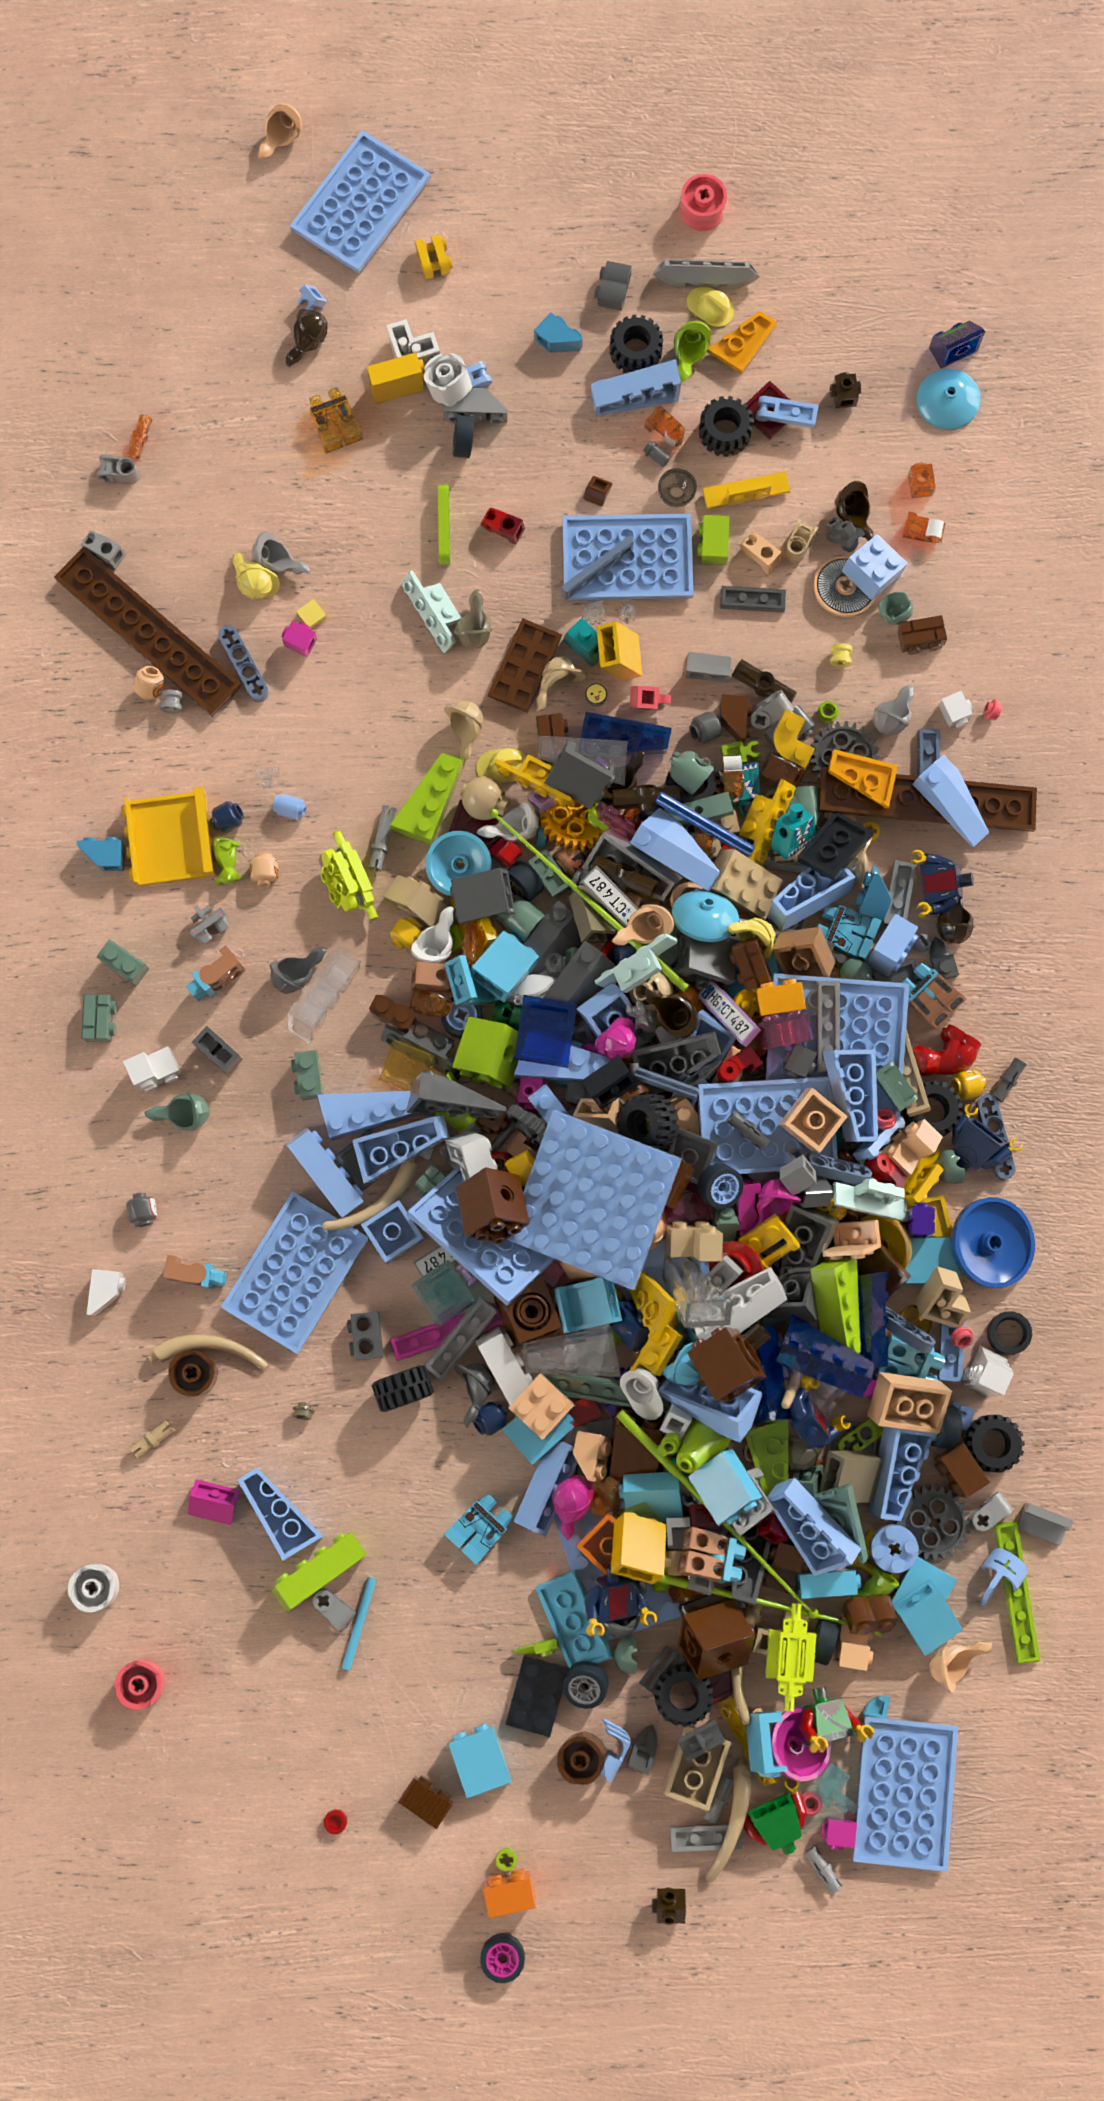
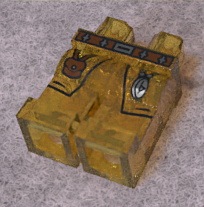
(332, 414)

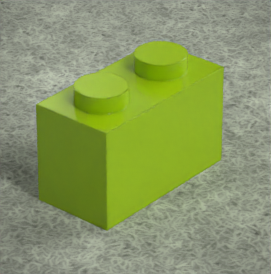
(714, 539)

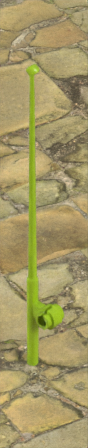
(670, 974)
(670, 1445)
(664, 1583)

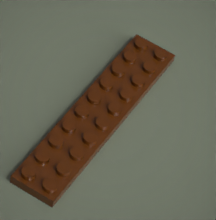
(148, 631)
(998, 804)

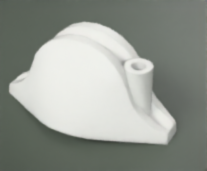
(532, 985)

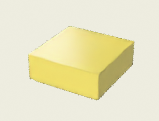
(311, 614)

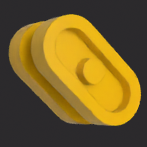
(442, 262)

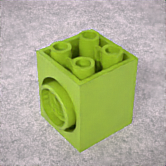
(487, 1053)

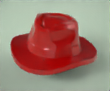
(743, 1257)

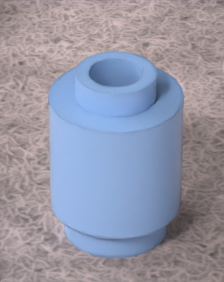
(289, 806)

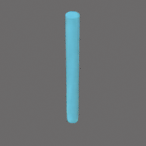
(359, 1622)

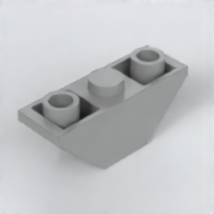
(480, 405)

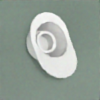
(642, 1393)

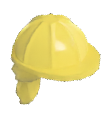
(254, 580)
(752, 928)

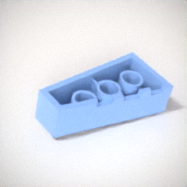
(581, 1065)
(902, 1459)

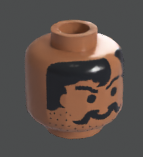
(569, 860)

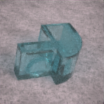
(830, 1785)

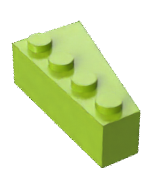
(427, 805)
(837, 1300)
(318, 1572)

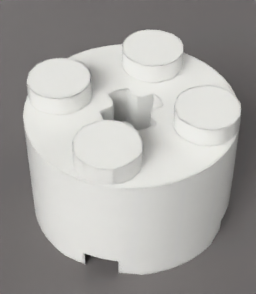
(447, 379)
(83, 1595)

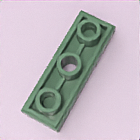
(711, 808)

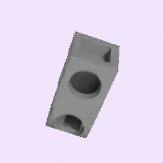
(104, 549)

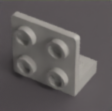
(763, 1508)

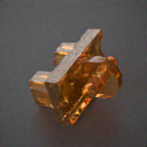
(606, 1497)

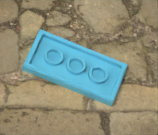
(566, 1612)

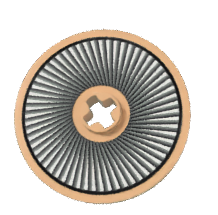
(829, 592)

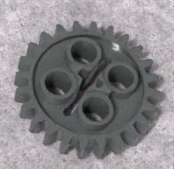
(826, 744)
(527, 1124)
(950, 1511)

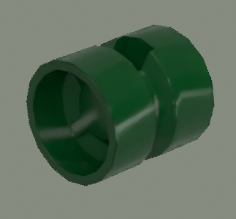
(504, 1010)

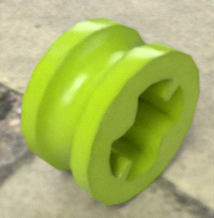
(501, 1865)

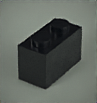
(609, 1082)

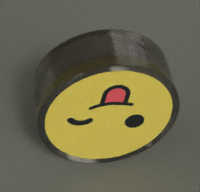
(596, 694)

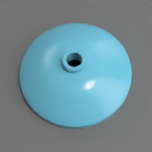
(948, 410)
(448, 851)
(704, 915)

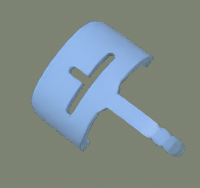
(1016, 1565)
(612, 1761)

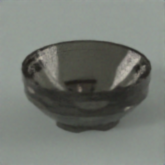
(677, 478)

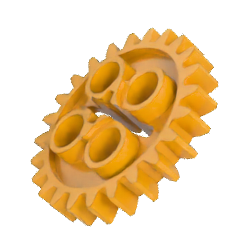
(571, 821)

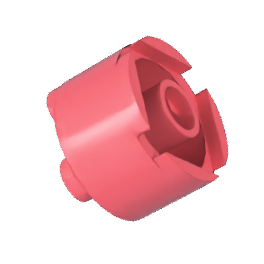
(127, 1688)

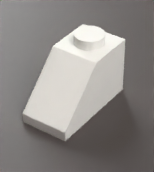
(104, 1290)

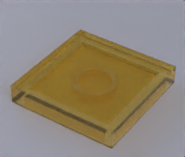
(404, 1065)

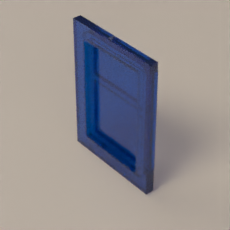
(545, 1031)

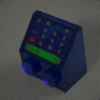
(956, 343)

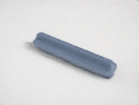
(666, 1083)

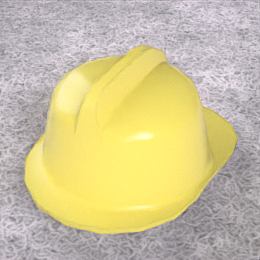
(710, 306)
(486, 763)

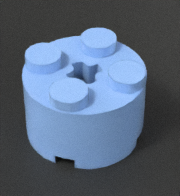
(898, 1561)

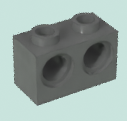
(217, 1050)
(372, 1335)

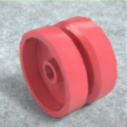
(703, 202)

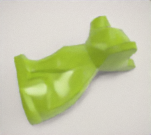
(226, 857)
(880, 1584)

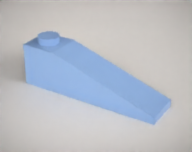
(951, 798)
(671, 844)
(725, 1418)

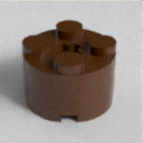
(179, 1373)
(588, 1769)

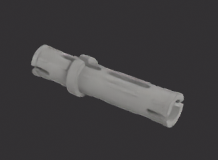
(380, 846)

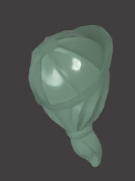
(184, 1111)

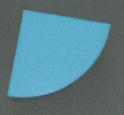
(541, 839)
(877, 1707)

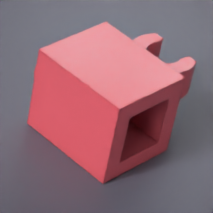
(647, 697)

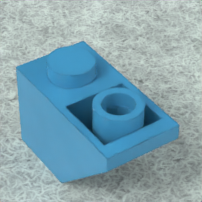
(557, 336)
(105, 854)
(875, 896)

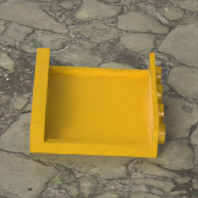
(168, 838)

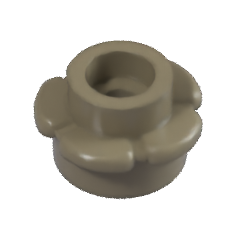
(303, 1411)

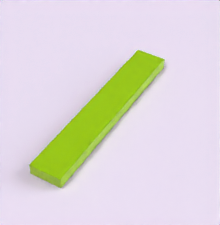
(1018, 1601)

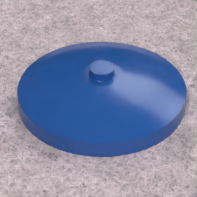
(993, 1242)

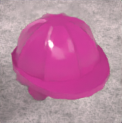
(616, 1040)
(774, 1199)
(572, 1502)

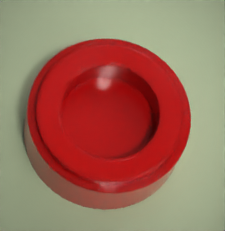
(335, 1821)

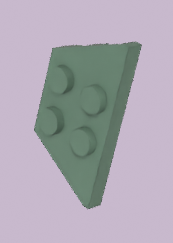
(842, 1507)

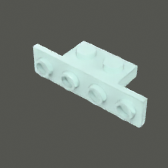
(434, 609)
(638, 967)
(872, 1198)

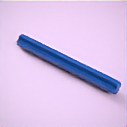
(705, 824)

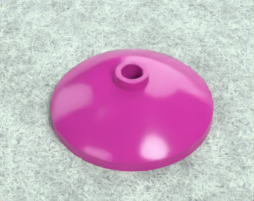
(800, 1761)

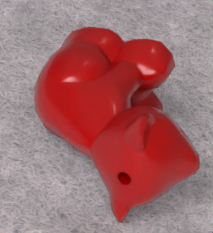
(956, 1056)

